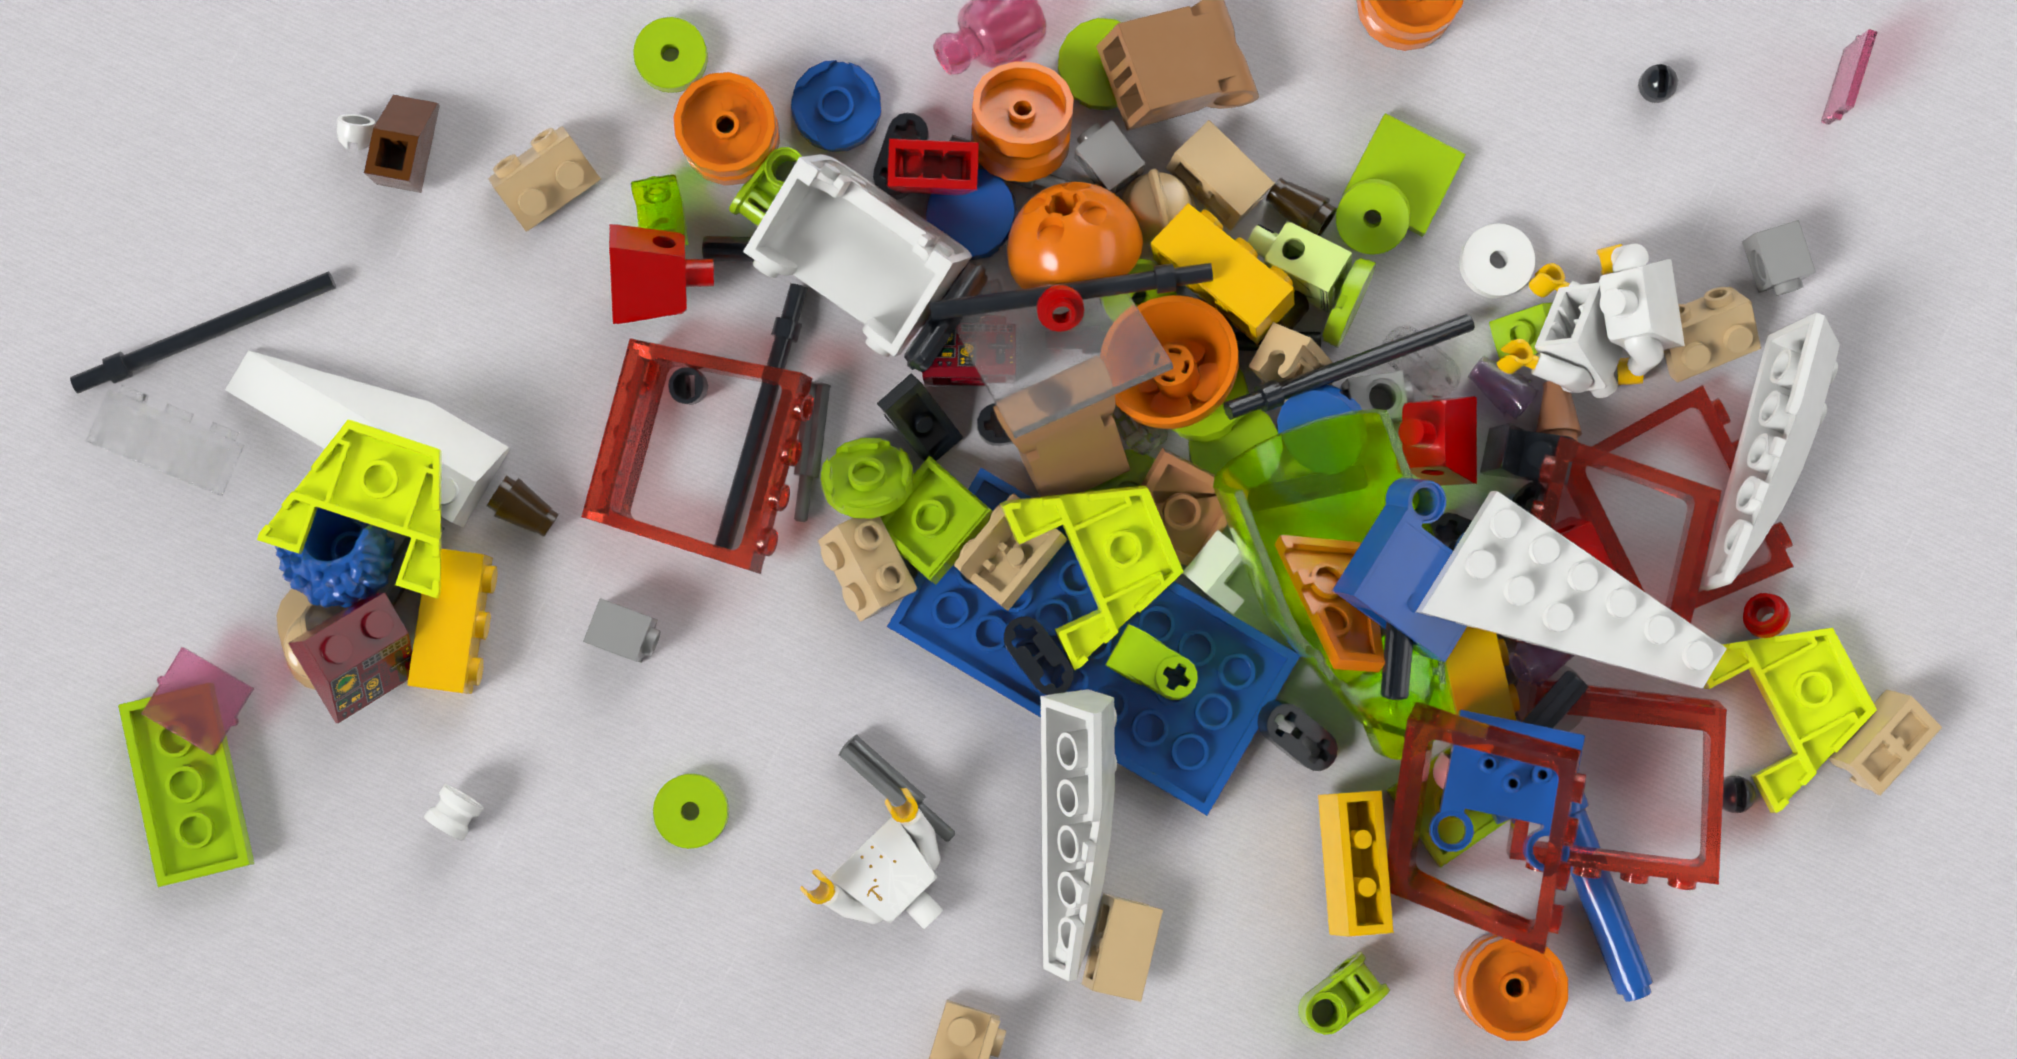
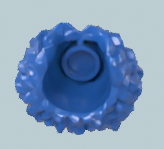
(339, 561)

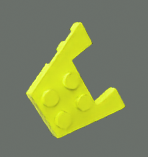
(377, 482)
(1118, 549)
(1810, 695)

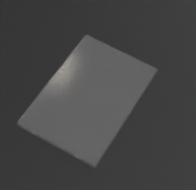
(1050, 373)

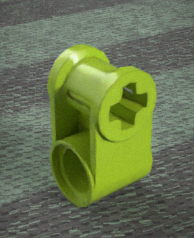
(762, 186)
(1144, 660)
(1344, 994)

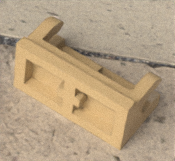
(1219, 175)
(1286, 355)
(1886, 742)
(1122, 947)

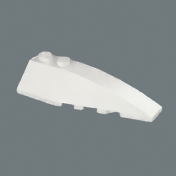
(321, 403)
(1773, 442)
(1076, 820)

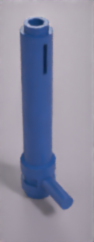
(1608, 918)

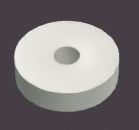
(1517, 256)

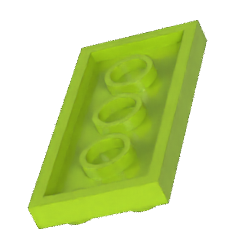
(185, 801)

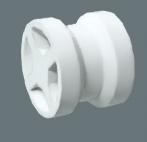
(453, 812)

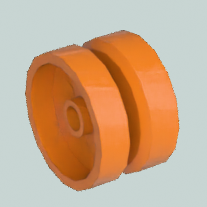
(1407, 23)
(708, 110)
(1022, 121)
(1538, 989)

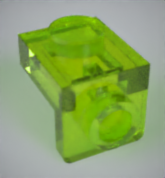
(660, 204)

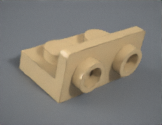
(967, 1034)

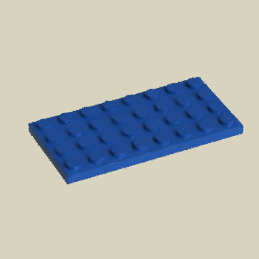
(1174, 744)

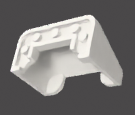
(857, 250)

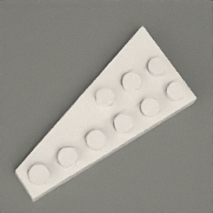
(1546, 591)

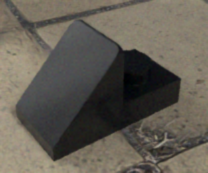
(919, 419)
(1518, 452)

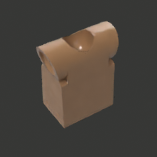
(1176, 64)
(1073, 450)

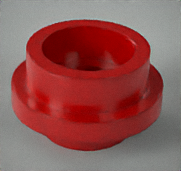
(1057, 297)
(1760, 606)

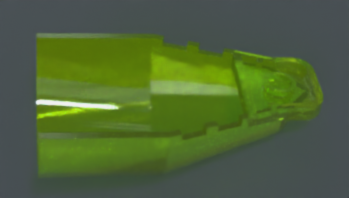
(1327, 485)

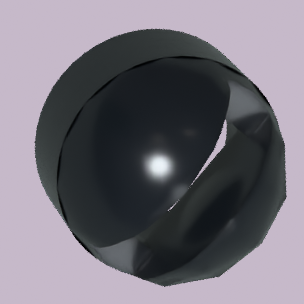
(1649, 83)
(680, 386)
(1730, 794)

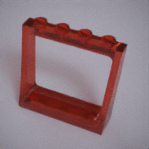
(1714, 417)
(631, 428)
(1700, 499)
(1660, 710)
(1409, 882)

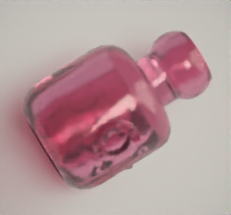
(992, 34)

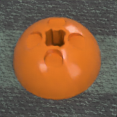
(1072, 236)
(1197, 343)

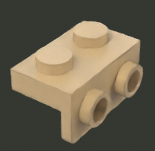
(543, 177)
(1714, 333)
(866, 565)
(1002, 565)

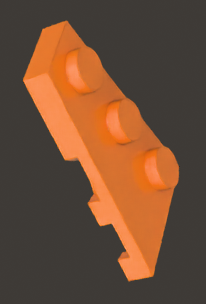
(1345, 632)

